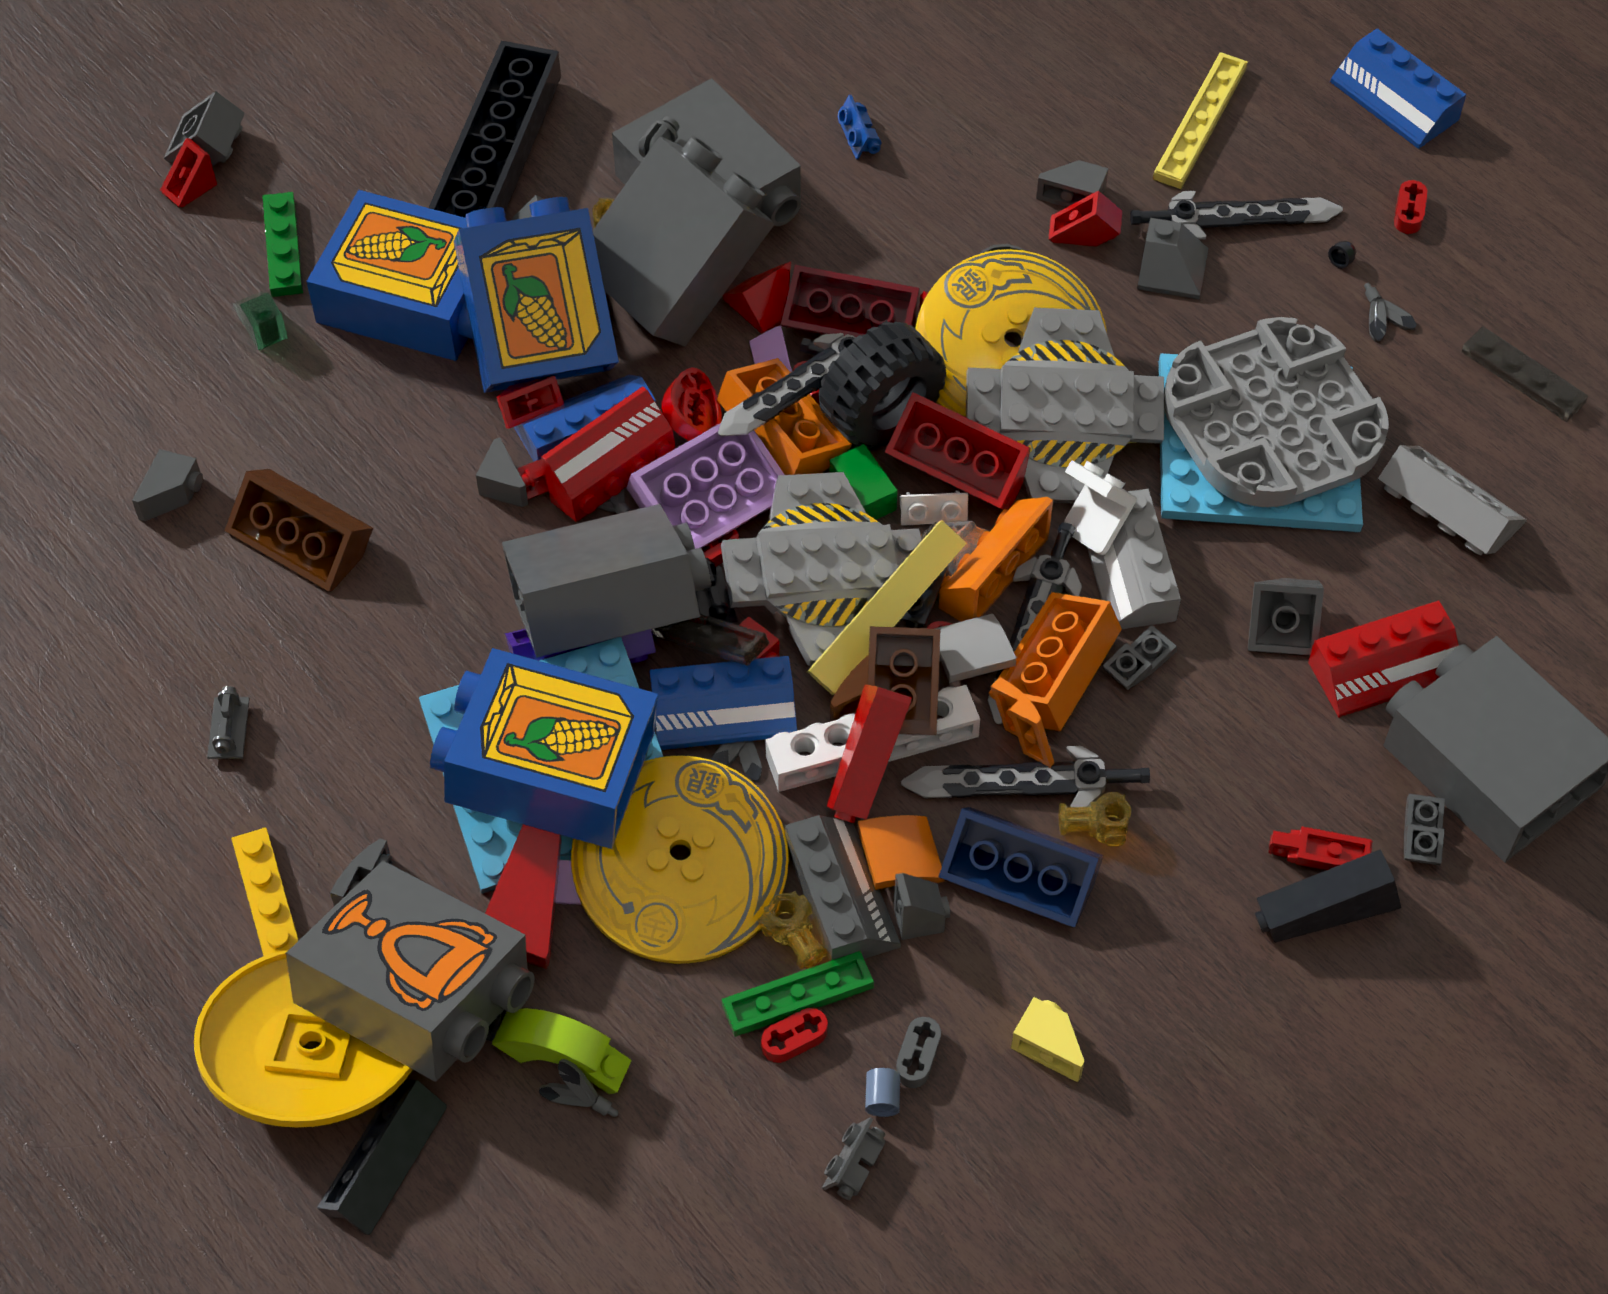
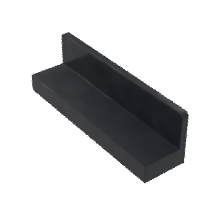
(383, 1156)

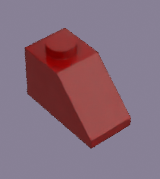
(1086, 222)

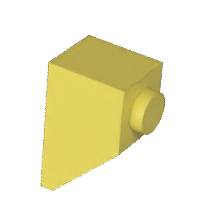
(1049, 1039)

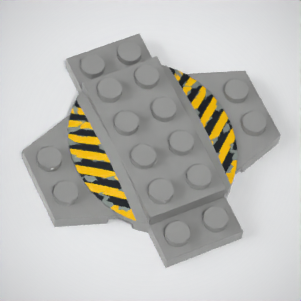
(1066, 400)
(815, 559)

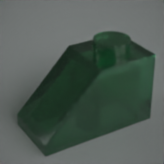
(261, 319)

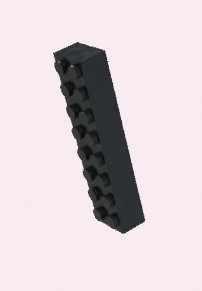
(499, 130)

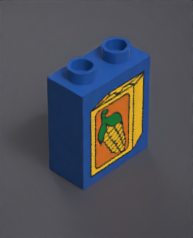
(393, 276)
(534, 294)
(546, 747)

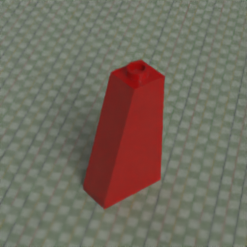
(867, 751)
(528, 891)

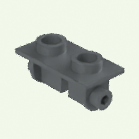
(228, 725)
(844, 1169)

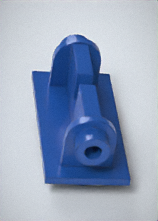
(857, 128)

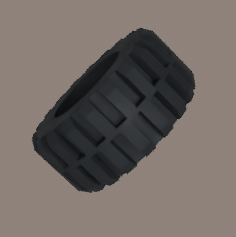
(875, 380)

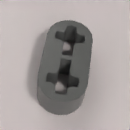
(911, 1049)

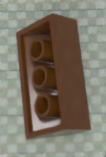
(297, 528)

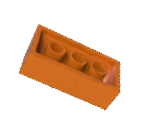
(797, 438)
(992, 565)
(1062, 654)

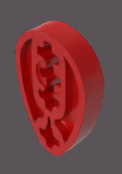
(693, 391)

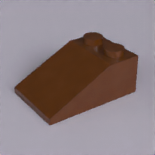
(909, 665)

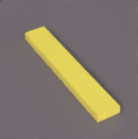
(1200, 120)
(887, 605)

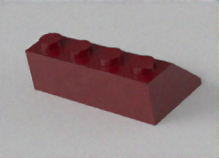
(846, 303)

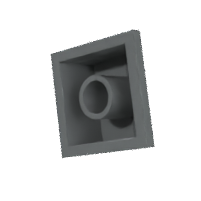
(211, 126)

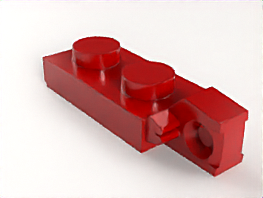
(1318, 847)

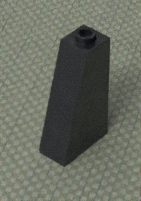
(1330, 898)

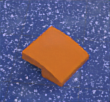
(1022, 720)
(899, 846)

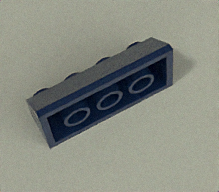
(1020, 866)

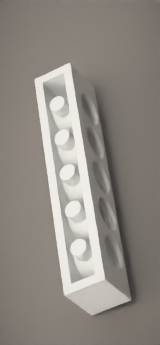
(795, 770)

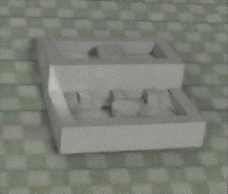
(974, 648)

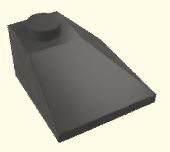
(1172, 260)
(1285, 616)

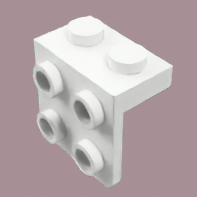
(1099, 507)

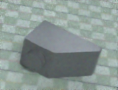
(1071, 183)
(167, 485)
(919, 907)

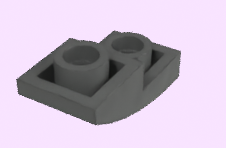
(1141, 658)
(1424, 829)
(360, 868)

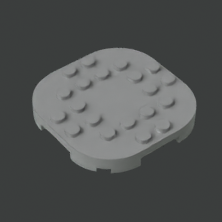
(1274, 413)

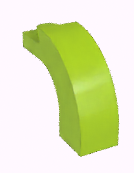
(553, 1037)

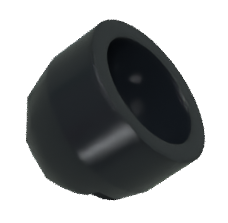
(1342, 254)

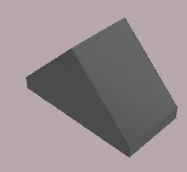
(500, 478)

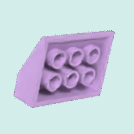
(709, 483)

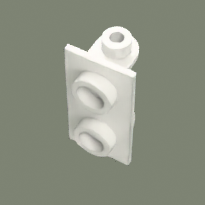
(932, 508)

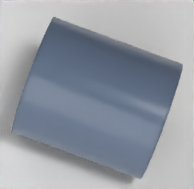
(882, 1092)

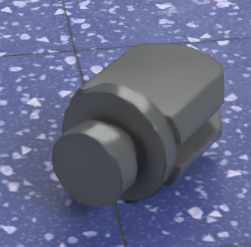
(666, 128)

